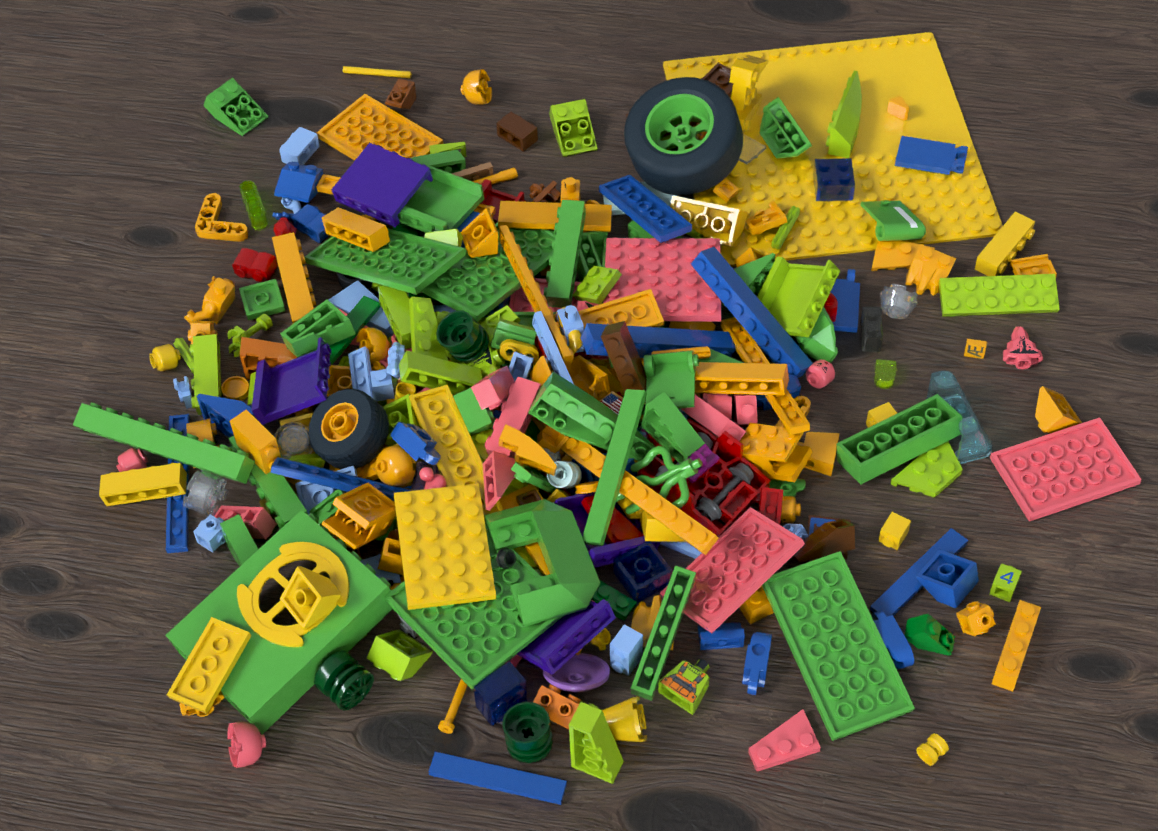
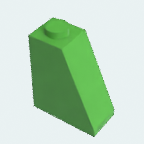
(238, 539)

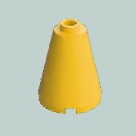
(627, 720)

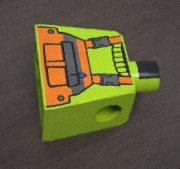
(686, 684)

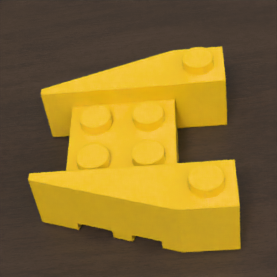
(744, 95)

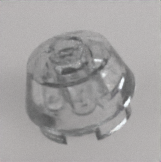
(897, 301)
(293, 440)

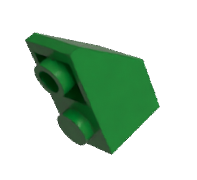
(929, 635)

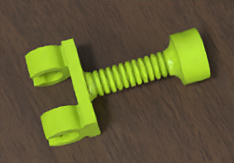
(263, 322)

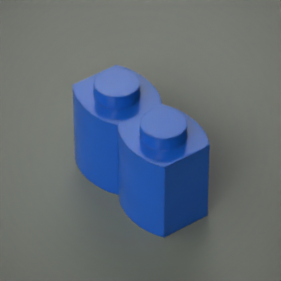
(309, 222)

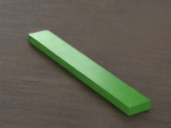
(614, 467)

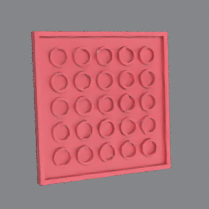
(667, 272)

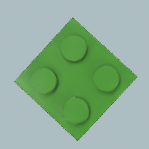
(261, 299)

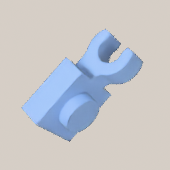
(184, 391)

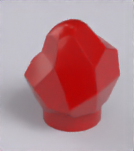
(283, 227)

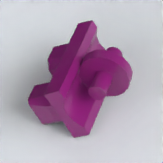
(708, 460)

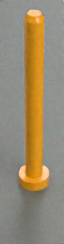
(447, 725)

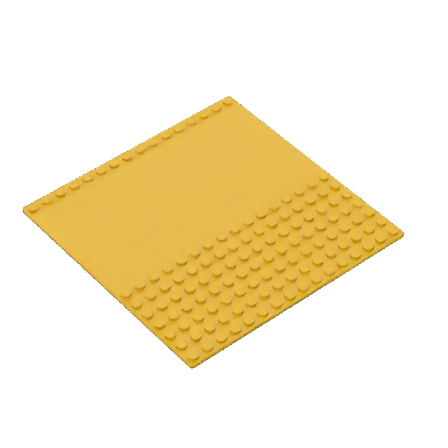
(811, 86)

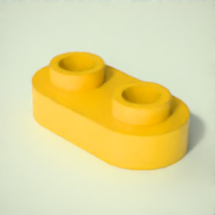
(521, 347)

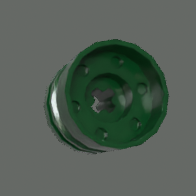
(462, 336)
(343, 680)
(527, 732)

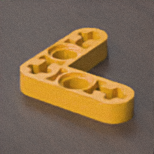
(234, 231)

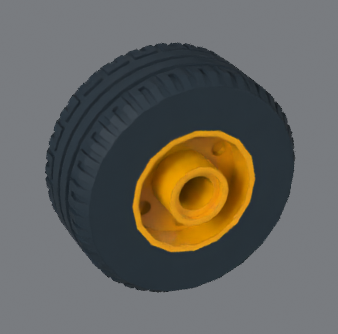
(348, 429)

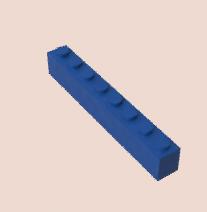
(750, 311)
(658, 339)

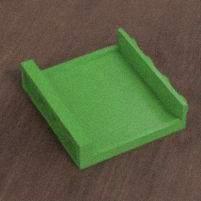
(441, 203)

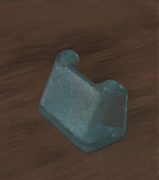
(974, 440)

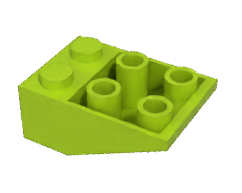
(573, 127)

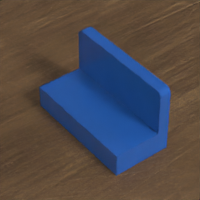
(725, 636)

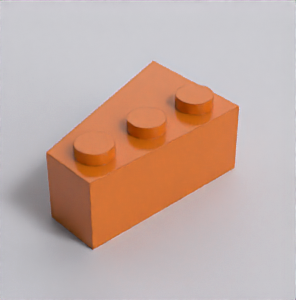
(256, 350)

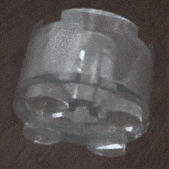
(205, 493)

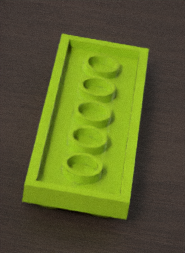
(998, 295)

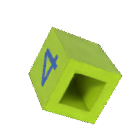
(1005, 582)

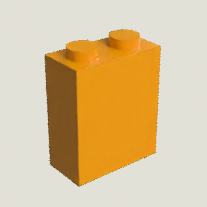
(255, 440)

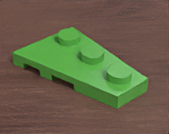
(531, 476)

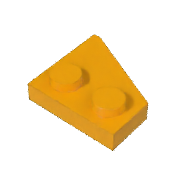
(765, 220)

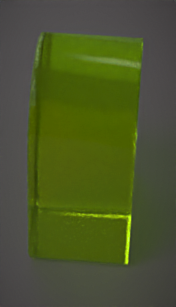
(884, 373)

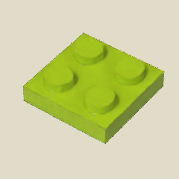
(597, 284)

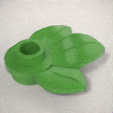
(789, 488)

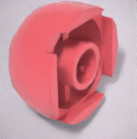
(245, 743)

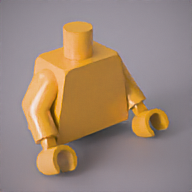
(215, 302)

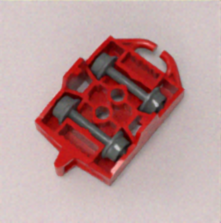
(732, 474)

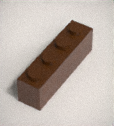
(624, 356)

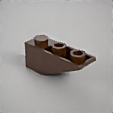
(827, 540)

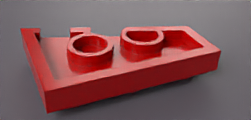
(619, 527)

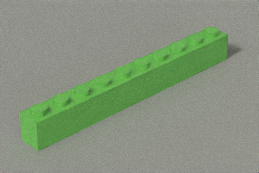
(164, 443)

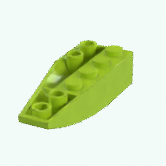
(845, 120)

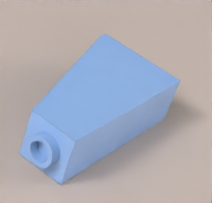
(350, 296)

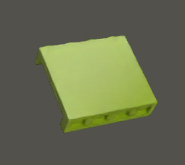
(797, 294)

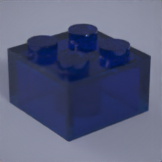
(833, 179)
(642, 571)
(500, 692)

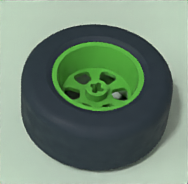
(683, 102)

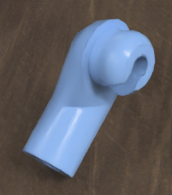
(291, 204)

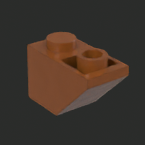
(402, 94)

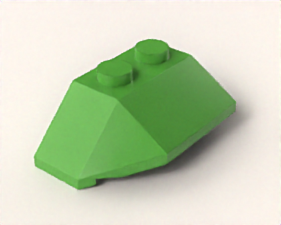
(782, 131)
(821, 340)

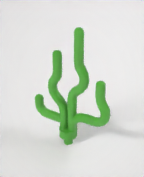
(674, 475)

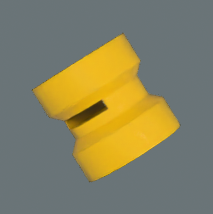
(403, 389)
(932, 749)

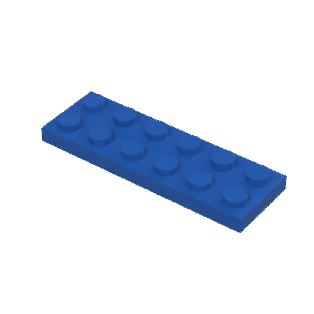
(645, 208)

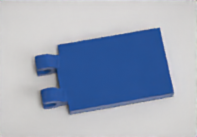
(930, 155)
(847, 295)

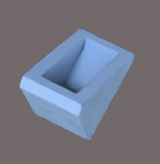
(520, 365)

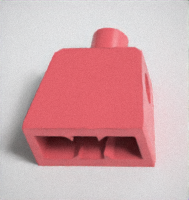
(744, 409)

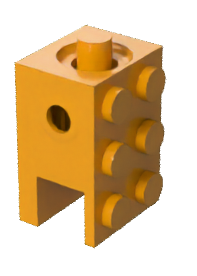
(775, 451)
(361, 516)

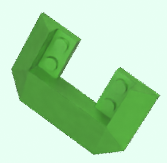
(571, 570)

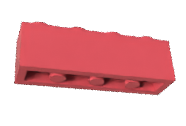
(493, 388)
(513, 413)

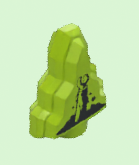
(489, 361)

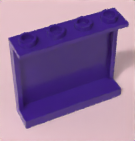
(380, 183)
(291, 384)
(601, 554)
(568, 636)

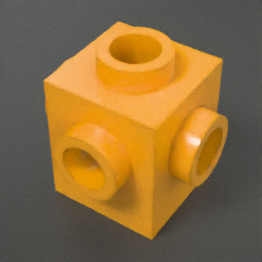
(201, 328)
(976, 618)

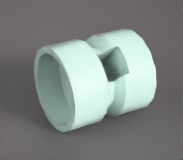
(566, 475)

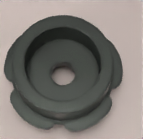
(505, 558)

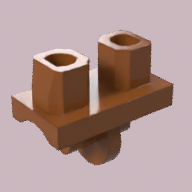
(541, 195)

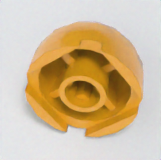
(476, 87)
(375, 341)
(395, 466)

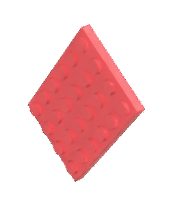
(1065, 469)
(737, 567)

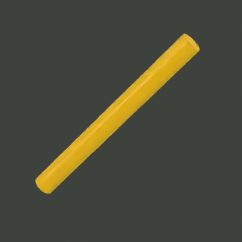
(377, 72)

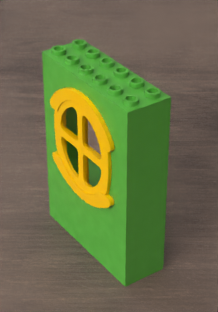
(281, 659)

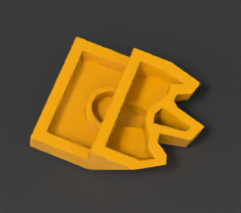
(928, 268)
(645, 617)

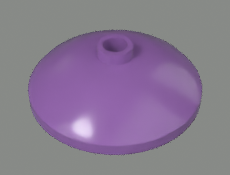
(580, 674)

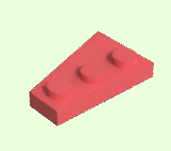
(785, 743)

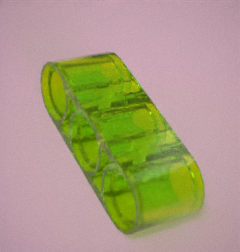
(253, 205)

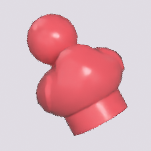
(433, 480)

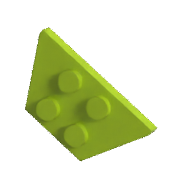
(930, 471)

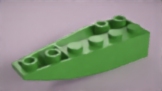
(580, 415)

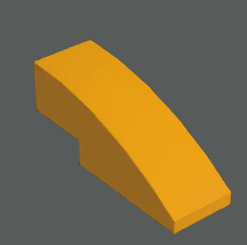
(526, 450)

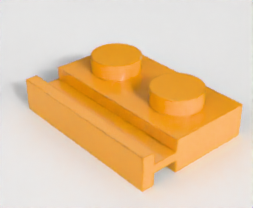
(1033, 265)

